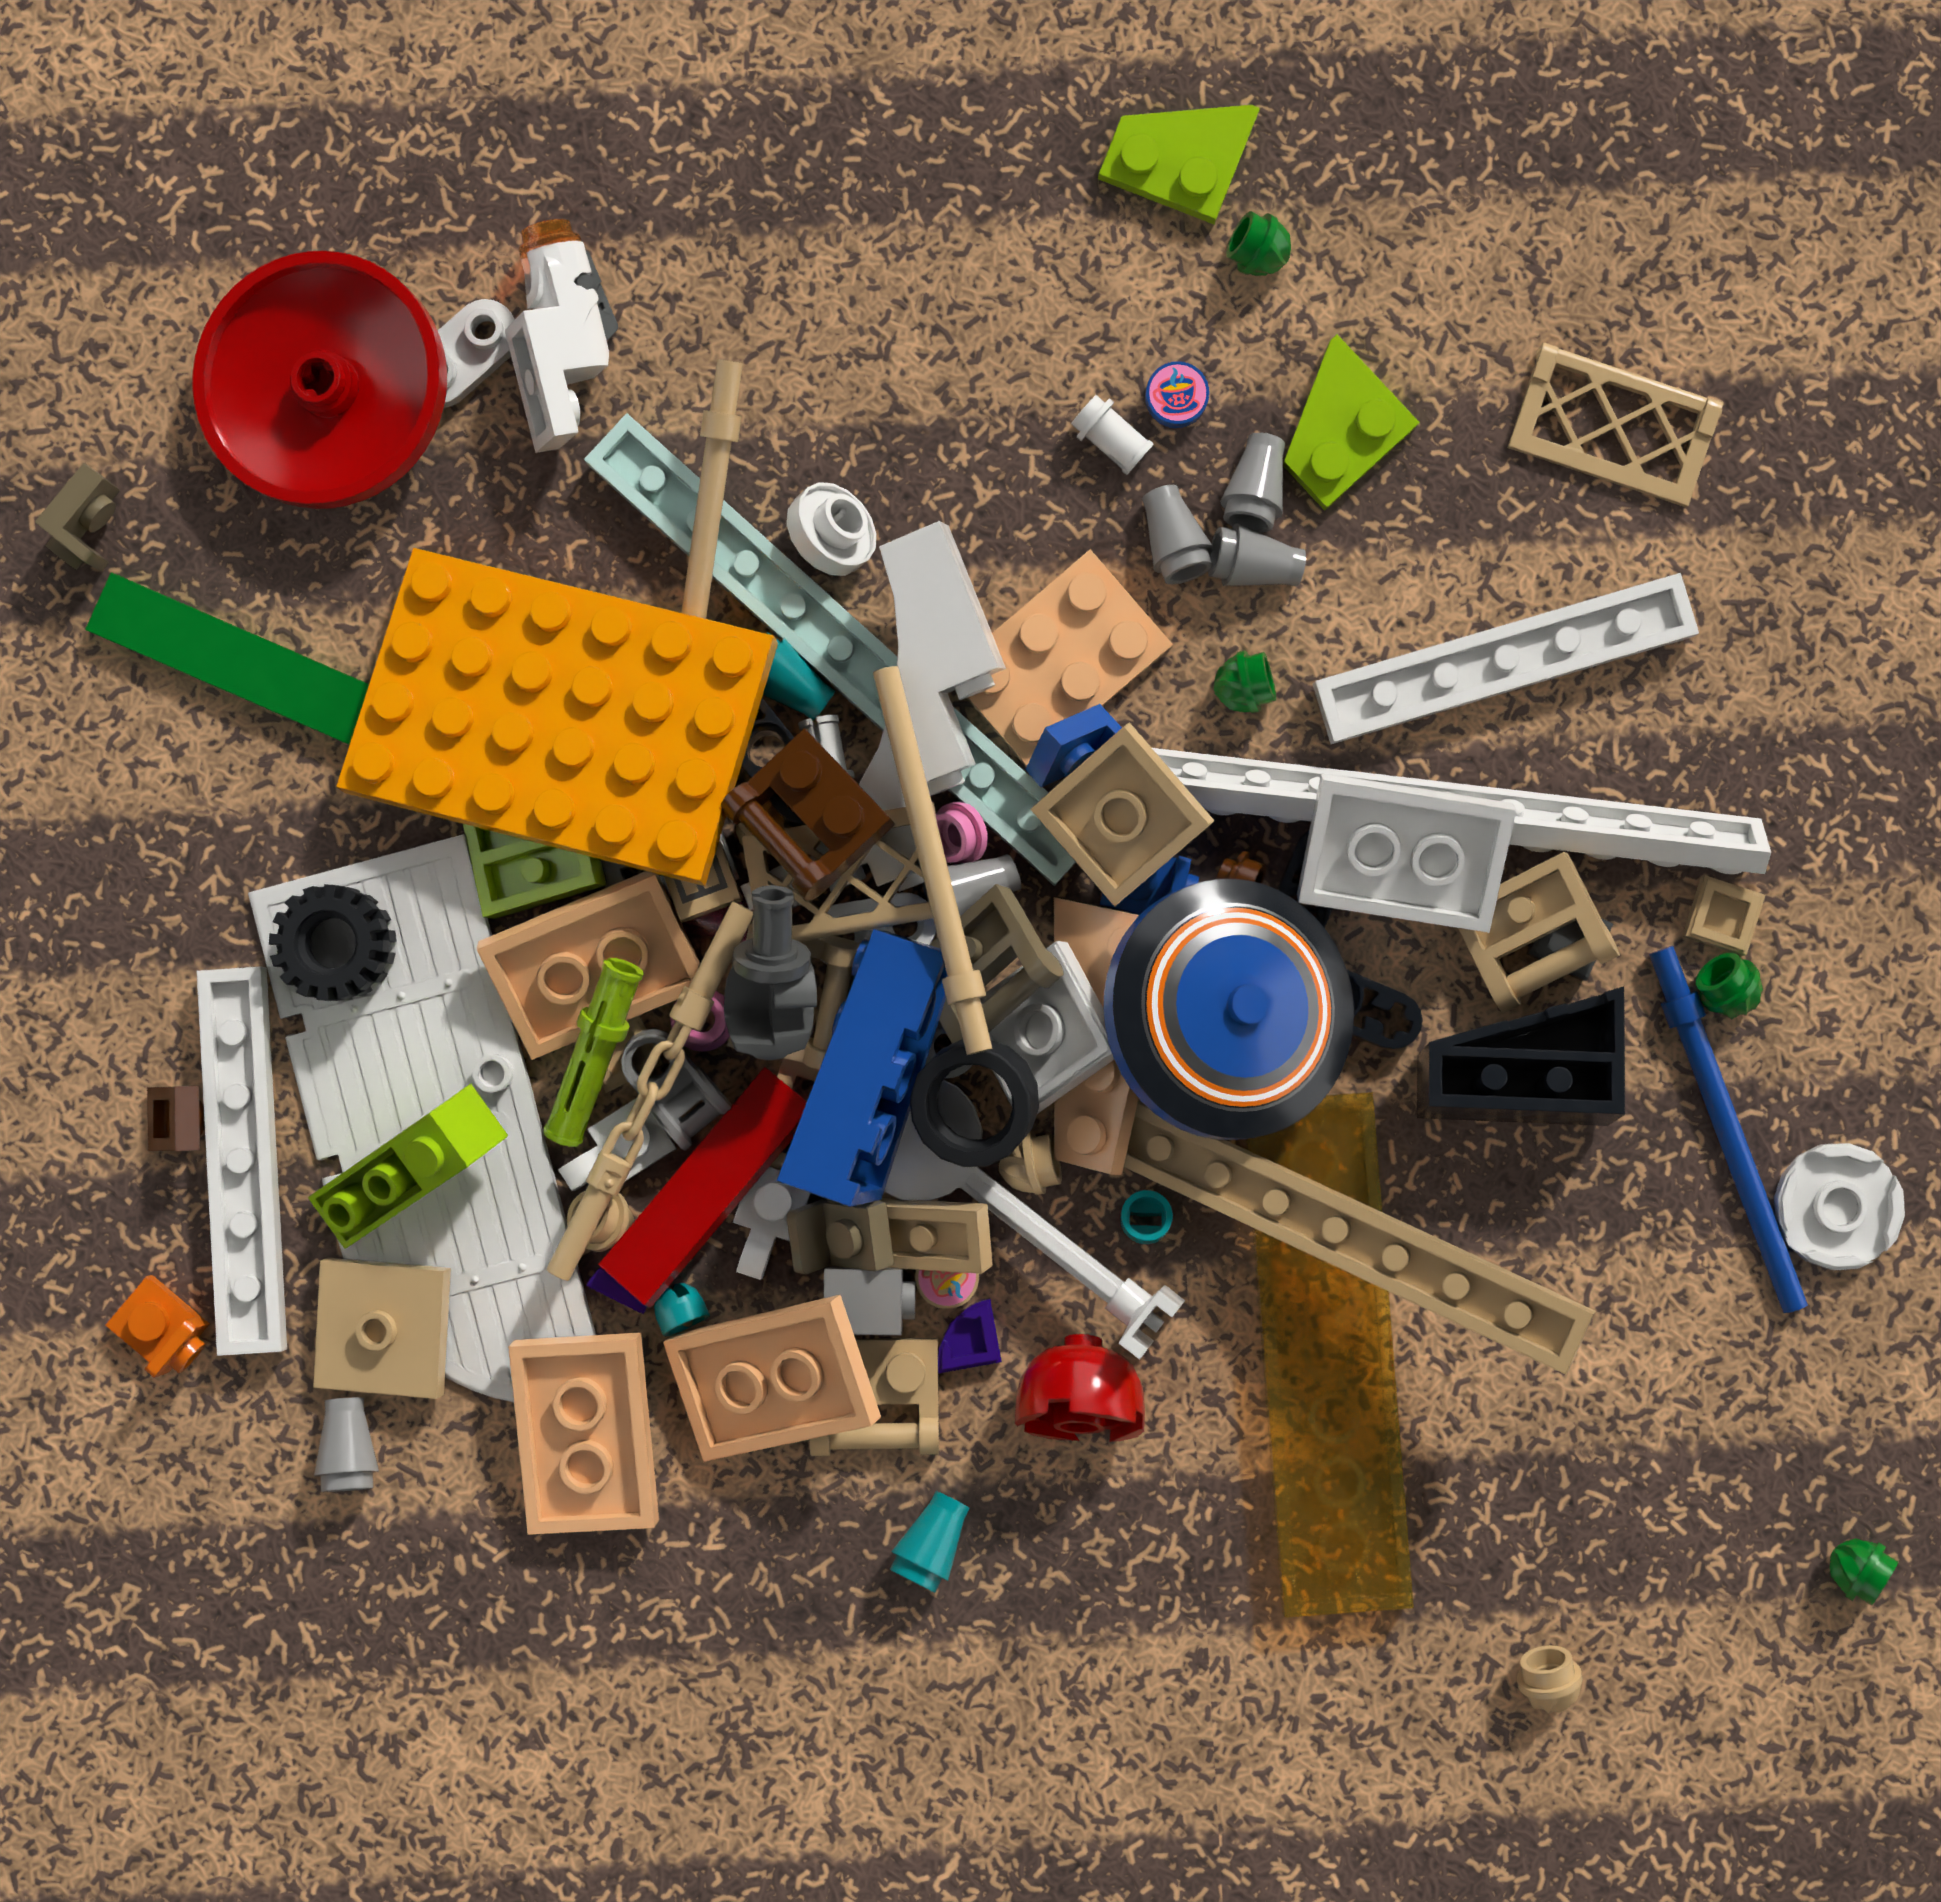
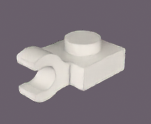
(655, 1147)
(765, 1212)

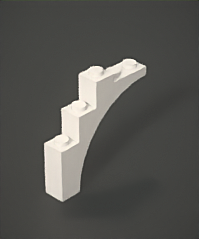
(940, 650)

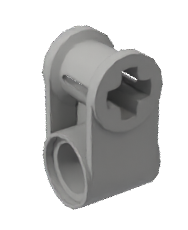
(688, 1089)

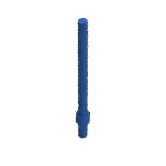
(1684, 1011)

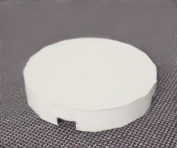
(1814, 1202)

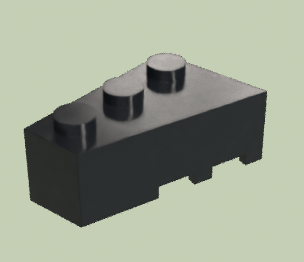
(1531, 1069)

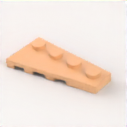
(1099, 1113)

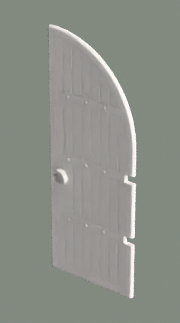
(401, 1052)

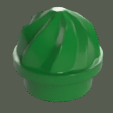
(1259, 245)
(1245, 682)
(1729, 985)
(1861, 1569)

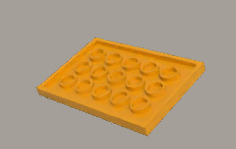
(558, 715)

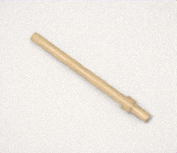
(720, 429)
(963, 985)

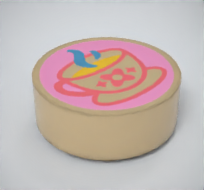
(946, 1289)

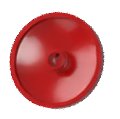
(319, 379)

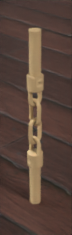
(611, 1170)

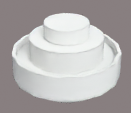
(831, 529)

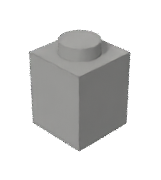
(872, 1299)

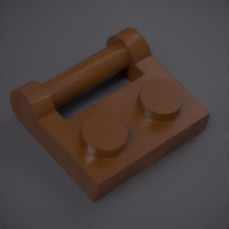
(823, 799)

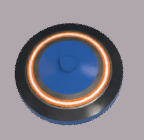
(1228, 1009)

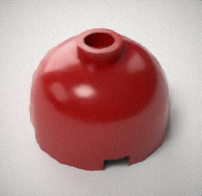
(1080, 1392)

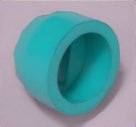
(1146, 1204)
(679, 1307)

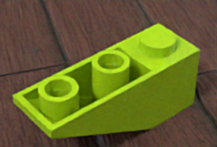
(408, 1166)

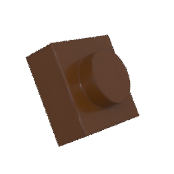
(174, 1118)

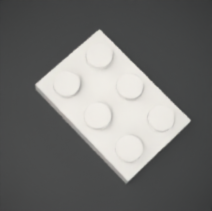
(1405, 852)

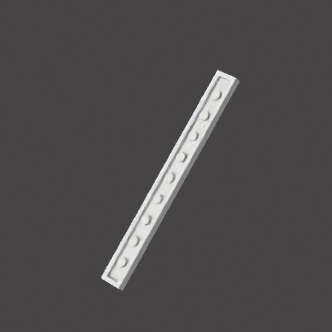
(1540, 824)

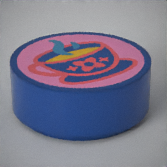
(1177, 394)

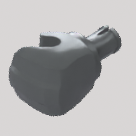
(770, 982)

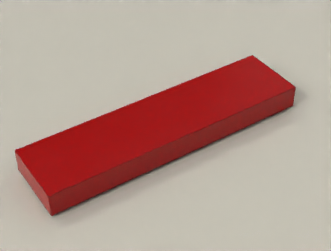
(705, 1188)

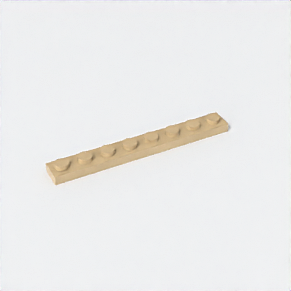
(1360, 1240)

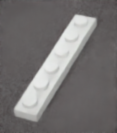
(1505, 658)
(241, 1161)

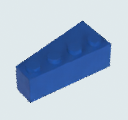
(868, 1072)

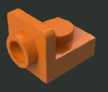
(159, 1327)

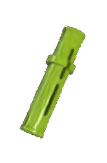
(601, 1028)

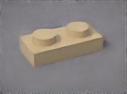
(939, 1235)

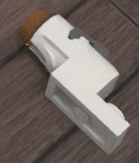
(562, 335)

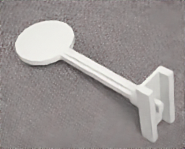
(924, 1176)

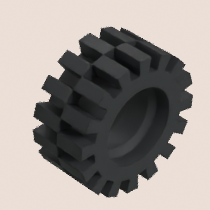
(295, 935)

